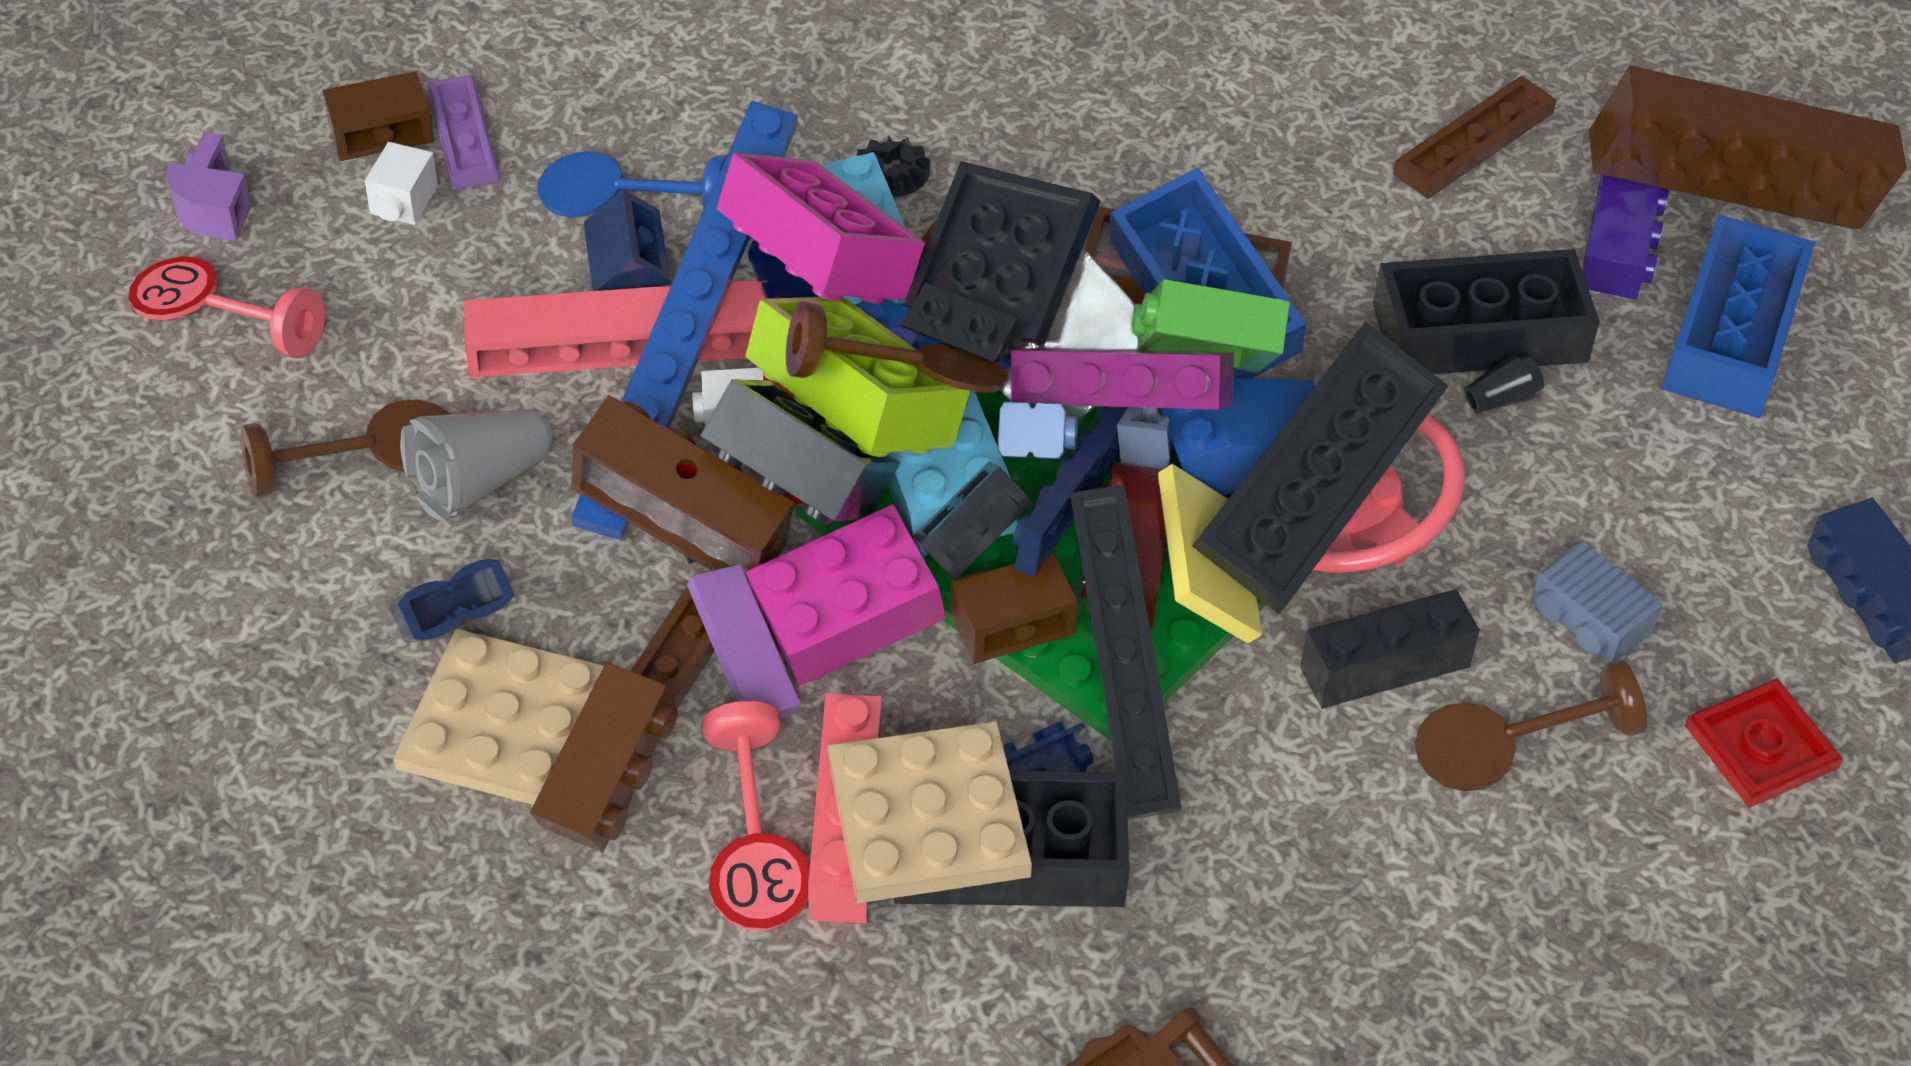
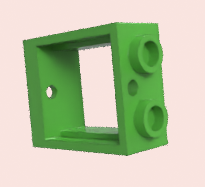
(1211, 320)

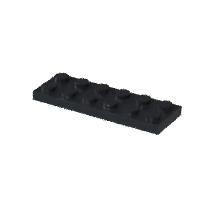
(1320, 467)

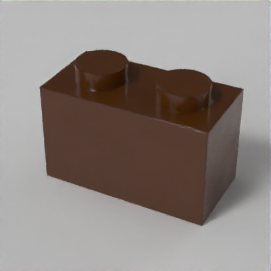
(378, 112)
(1012, 610)

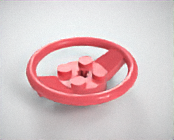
(1382, 529)

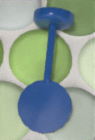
(588, 180)

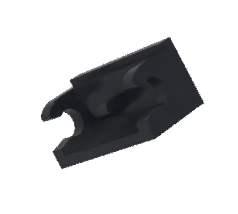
(972, 519)

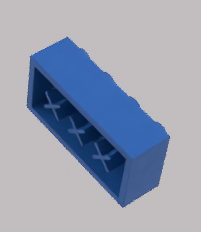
(1192, 238)
(1738, 316)

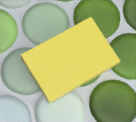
(1196, 580)

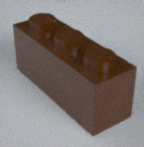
(605, 757)

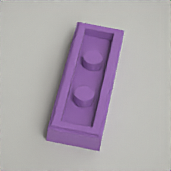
(462, 132)
(742, 639)

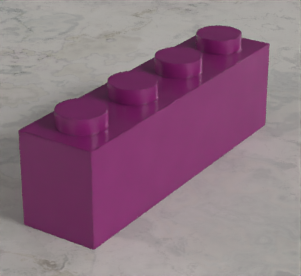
(1122, 378)

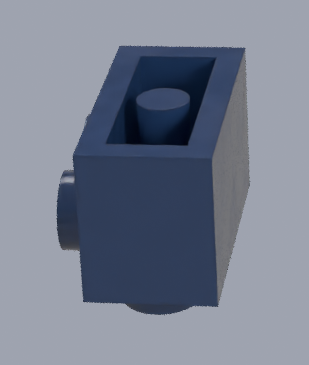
(626, 245)

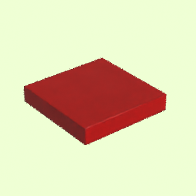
(1763, 742)

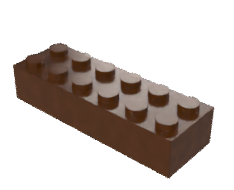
(1746, 148)

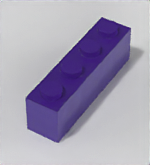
(1621, 236)

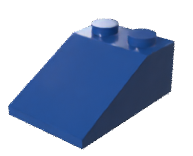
(1227, 442)

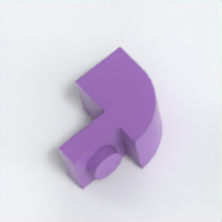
(207, 194)

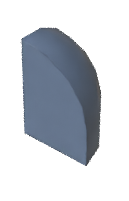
(1144, 438)

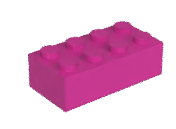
(820, 228)

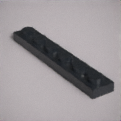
(1125, 650)

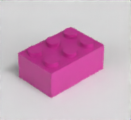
(846, 595)

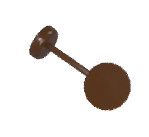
(809, 339)
(382, 439)
(1474, 747)

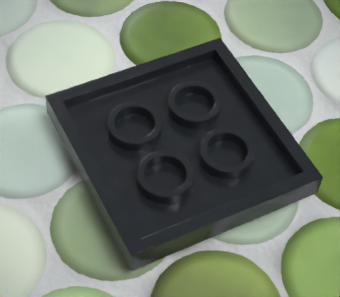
(1007, 245)

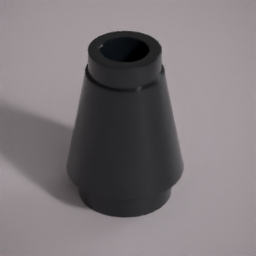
(1506, 384)

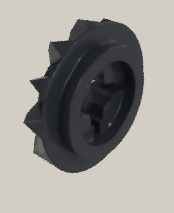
(902, 177)

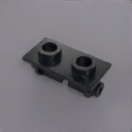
(961, 324)

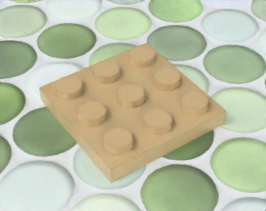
(495, 716)
(928, 812)

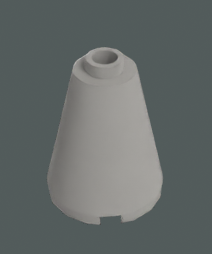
(470, 455)

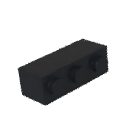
(1389, 648)

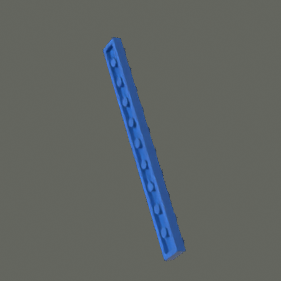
(692, 300)

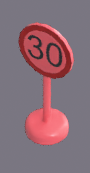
(187, 283)
(760, 876)

